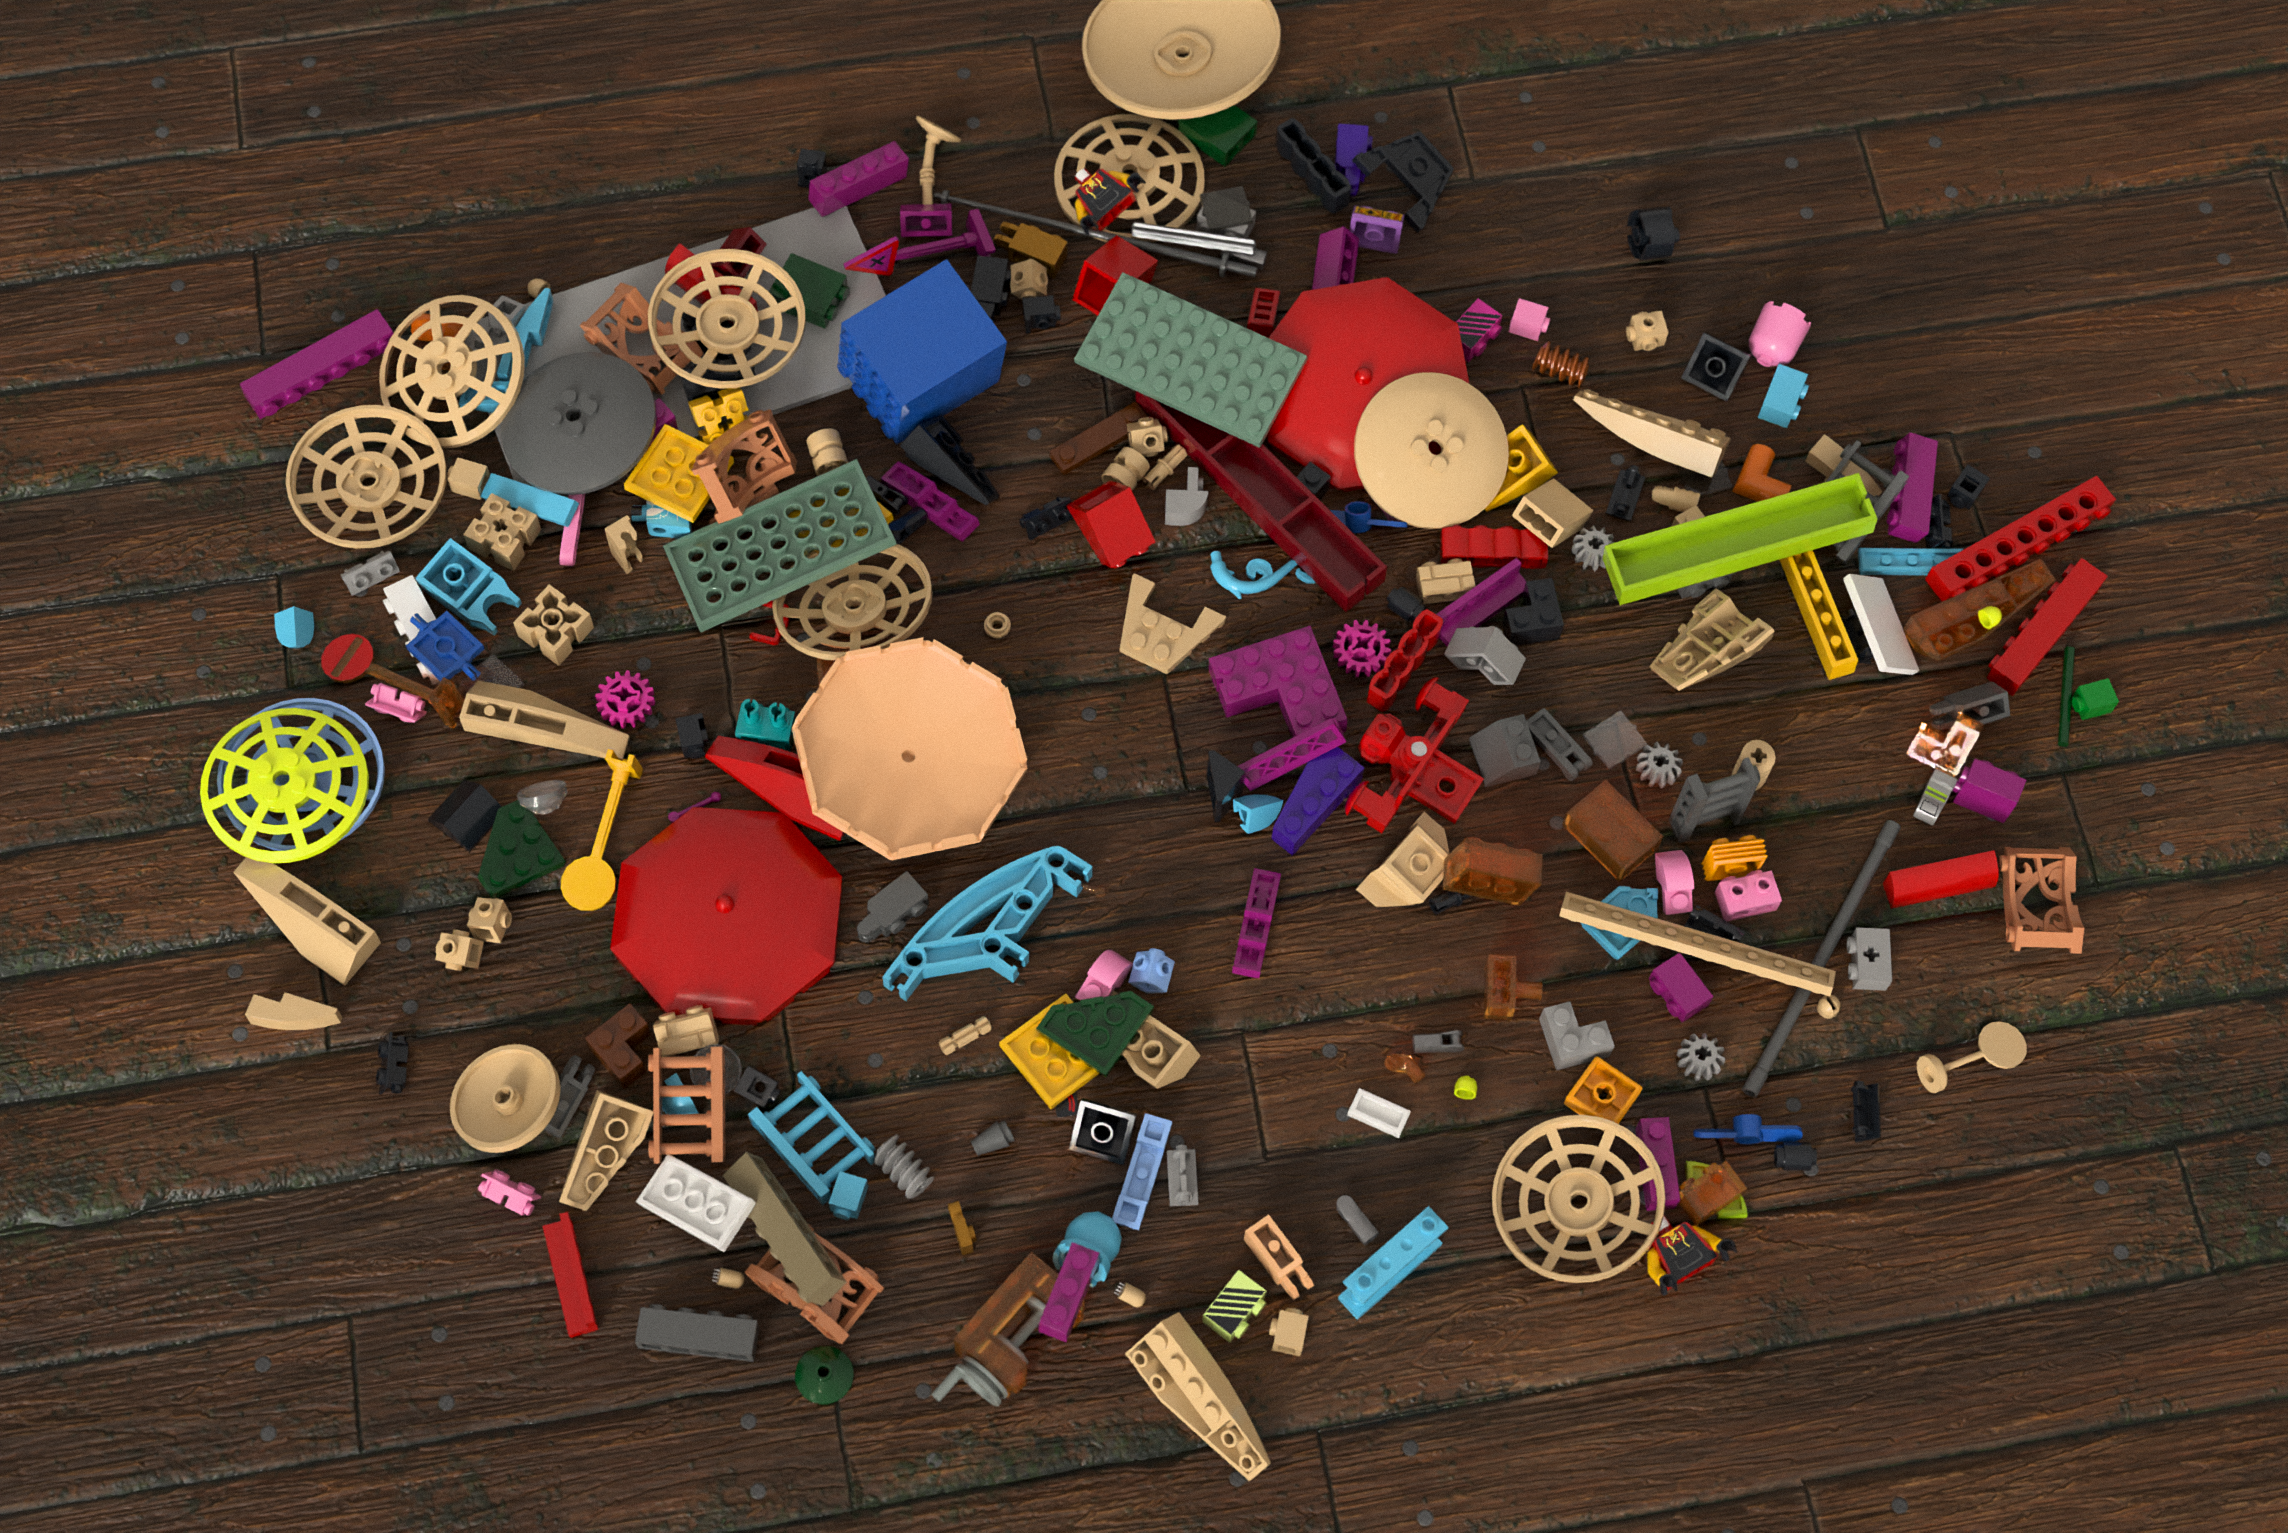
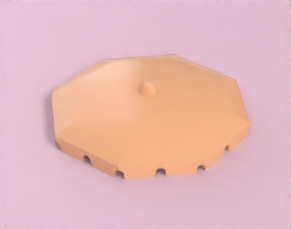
(909, 748)

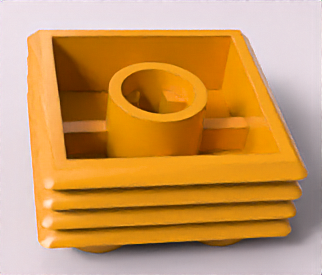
(1733, 858)
(1598, 1078)

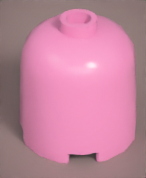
(1778, 334)

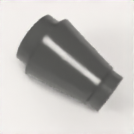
(993, 1138)

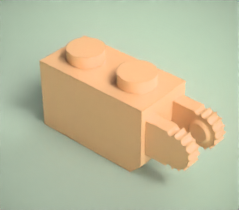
(1276, 1255)

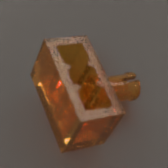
(1503, 988)
(1710, 1192)

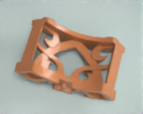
(635, 307)
(714, 460)
(2062, 934)
(771, 1280)

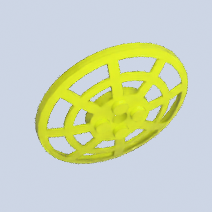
(289, 796)

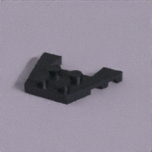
(1417, 166)

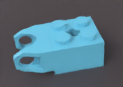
(473, 591)

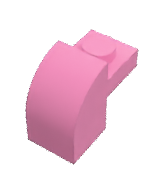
(1677, 881)
(1105, 975)

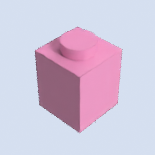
(1529, 320)

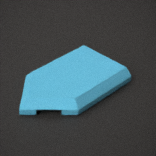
(1637, 900)

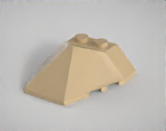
(1710, 642)

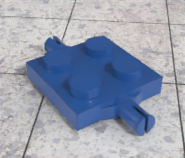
(445, 647)

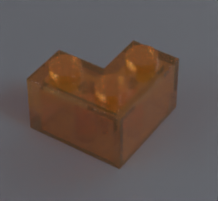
(1948, 750)

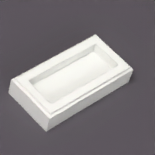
(1378, 1113)

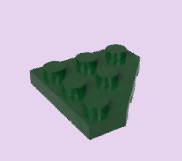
(516, 851)
(1097, 1027)

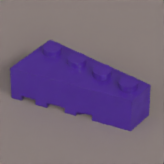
(1315, 796)

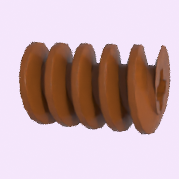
(1561, 364)

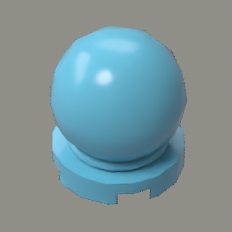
(1094, 1232)

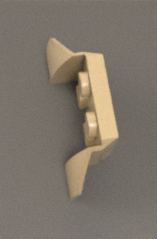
(1411, 868)

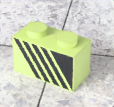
(1235, 1306)

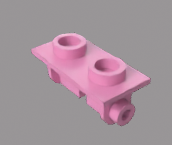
(407, 708)
(519, 1194)

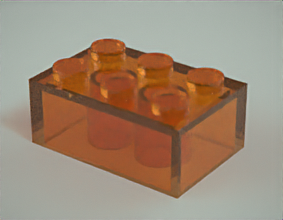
(1612, 830)
(1492, 871)

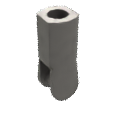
(1257, 259)
(1433, 1042)
(1356, 1219)

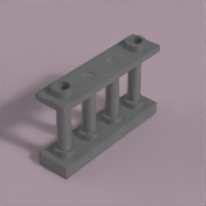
(1892, 483)
(1712, 800)

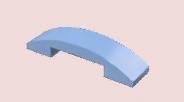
(1142, 1171)

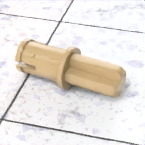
(1164, 467)

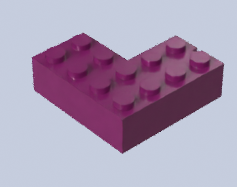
(1281, 671)

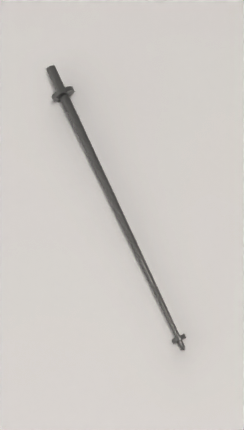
(1222, 264)

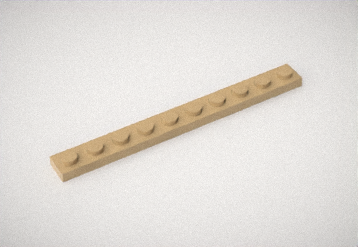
(1698, 944)

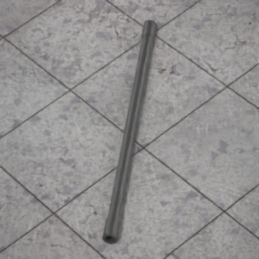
(1760, 1072)

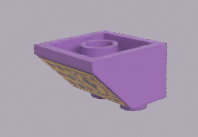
(1377, 228)

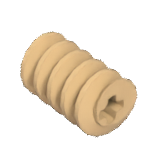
(1761, 756)

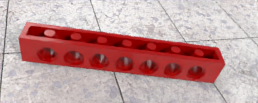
(2090, 494)

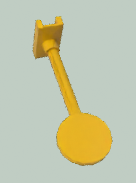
(590, 880)

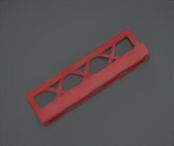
(570, 1276)

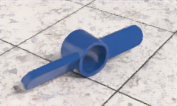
(1358, 518)
(1749, 1130)

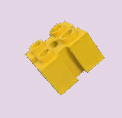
(709, 413)

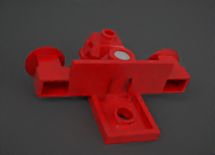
(1415, 763)

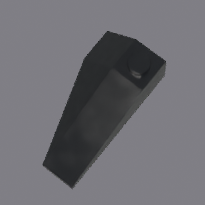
(939, 450)

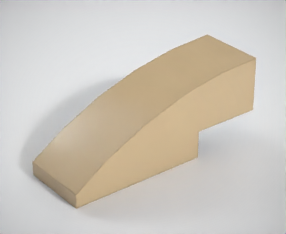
(1826, 457)
(291, 1013)

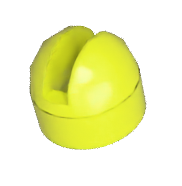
(1989, 616)
(1465, 1088)

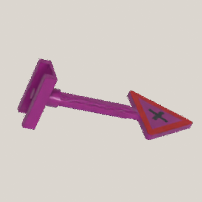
(881, 258)

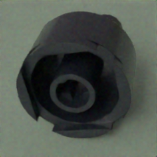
(1652, 233)

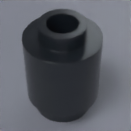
(1405, 604)
(1795, 1156)

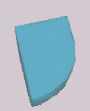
(294, 627)
(1257, 811)
(677, 1105)

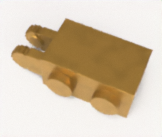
(1033, 244)

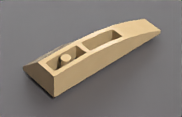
(1658, 434)
(536, 720)
(310, 920)
(1198, 1393)

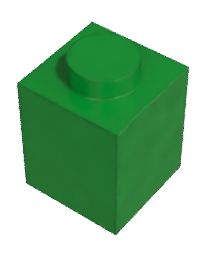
(2094, 699)

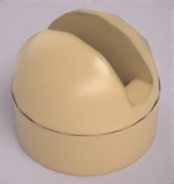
(536, 286)
(1824, 1007)

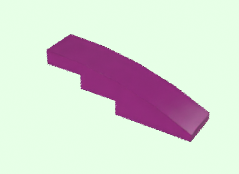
(939, 507)
(1256, 923)

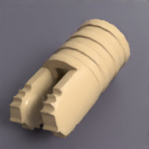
(1675, 498)

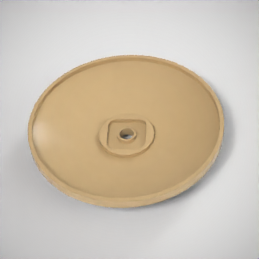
(1136, 47)

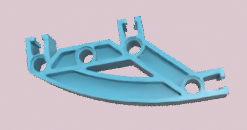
(941, 939)

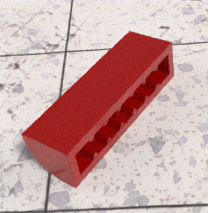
(696, 276)
(1941, 879)

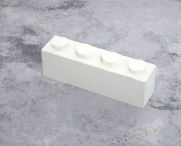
(405, 600)

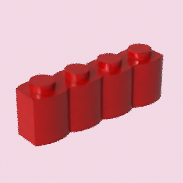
(1493, 547)
(1404, 660)

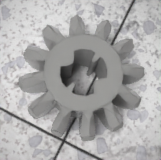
(1584, 546)
(1661, 775)
(1710, 1053)

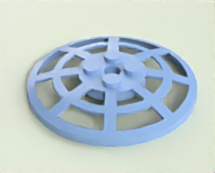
(315, 755)

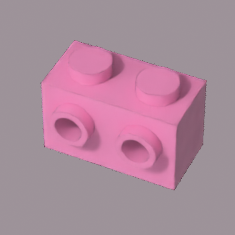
(1747, 895)

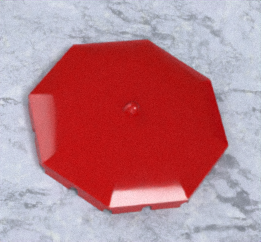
(1355, 346)
(727, 914)

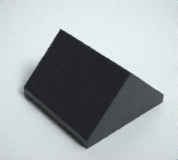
(1716, 366)
(1224, 783)
(466, 814)
(1103, 1131)

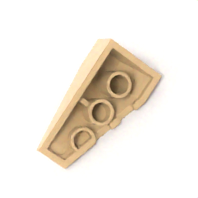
(1160, 1053)
(607, 1140)

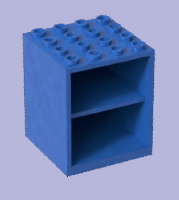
(920, 351)

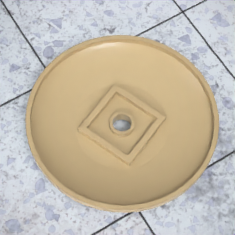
(1401, 470)

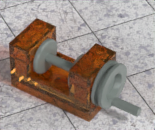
(990, 1360)

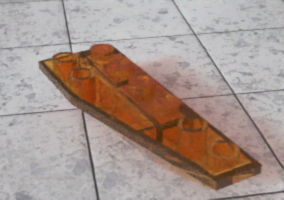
(1955, 622)

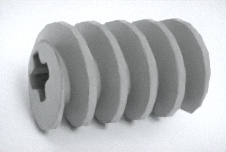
(902, 1168)

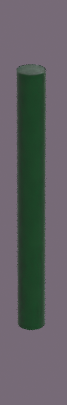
(2066, 696)

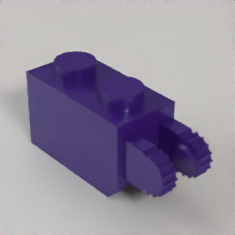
(1350, 142)

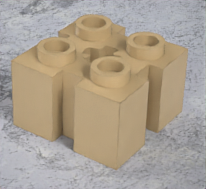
(502, 532)
(553, 625)

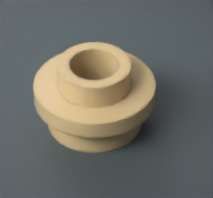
(997, 618)

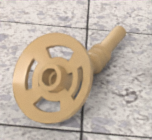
(934, 136)

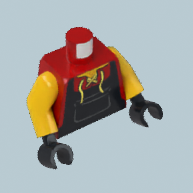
(1104, 196)
(1683, 1253)

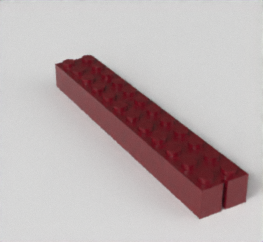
(1278, 505)

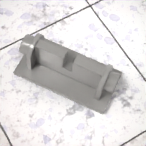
(374, 571)
(1182, 1176)

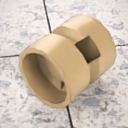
(826, 450)
(1127, 468)

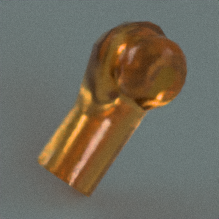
(1405, 1064)

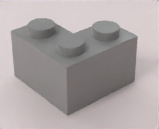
(1488, 651)
(1569, 1042)

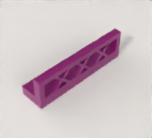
(1483, 601)
(1292, 753)

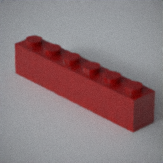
(2046, 627)

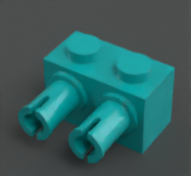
(766, 725)

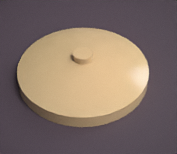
(505, 1098)

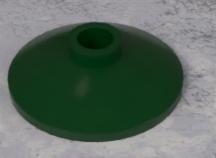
(829, 1388)

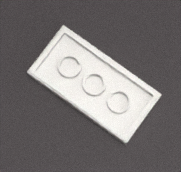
(1881, 624)
(696, 1202)

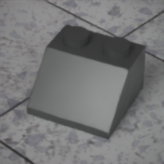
(1505, 751)

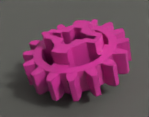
(1364, 638)
(615, 693)

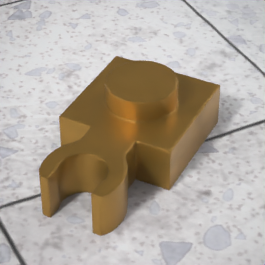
(964, 1233)

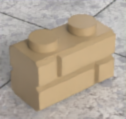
(1444, 581)
(685, 1031)

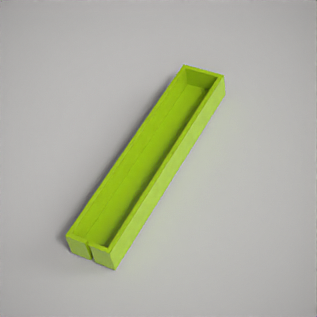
(1739, 539)

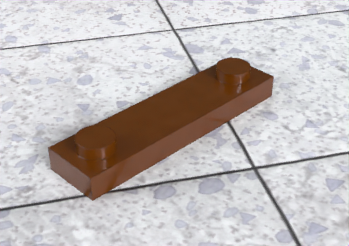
(1095, 439)

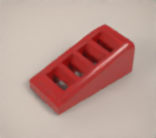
(1263, 326)

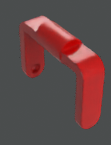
(770, 640)

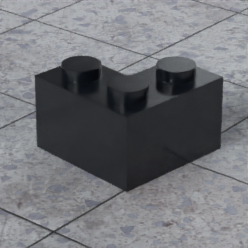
(1538, 619)

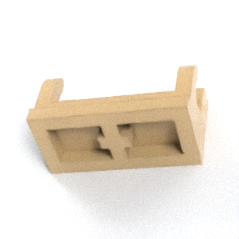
(622, 542)

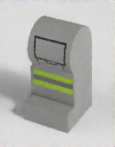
(1934, 796)

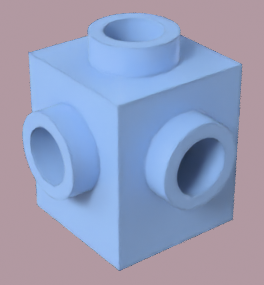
(1151, 971)

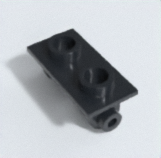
(1626, 493)
(1053, 515)
(1938, 533)
(1858, 641)
(1709, 923)
(391, 1053)
(1866, 1111)

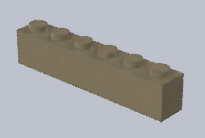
(786, 1231)

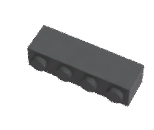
(697, 1333)

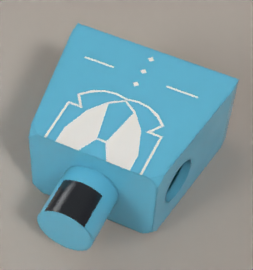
(661, 521)

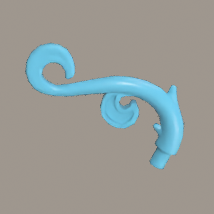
(1255, 566)

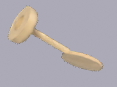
(1998, 1044)

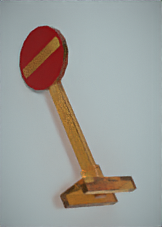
(353, 657)

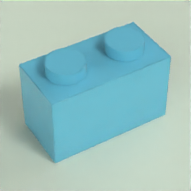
(1782, 397)

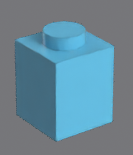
(848, 1196)

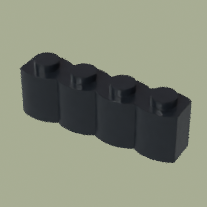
(1312, 165)

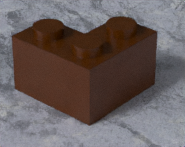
(614, 1043)

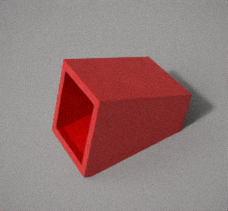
(1105, 267)
(1112, 523)

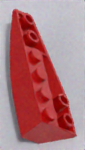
(772, 776)

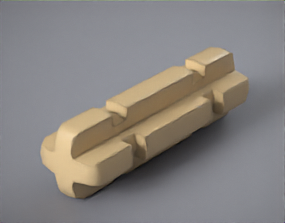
(965, 1035)

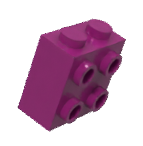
(1988, 790)

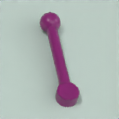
(715, 797)

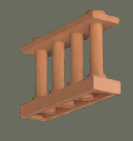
(712, 1119)

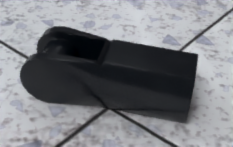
(883, 493)
(908, 524)

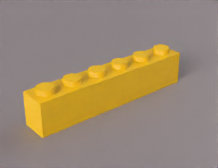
(1820, 614)

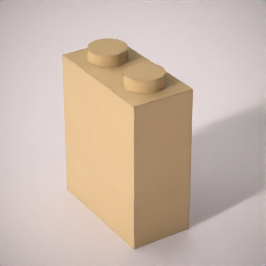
(1552, 513)

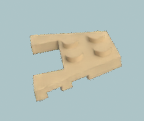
(1159, 639)

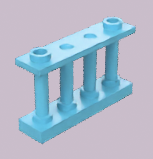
(802, 1163)
(1392, 1263)

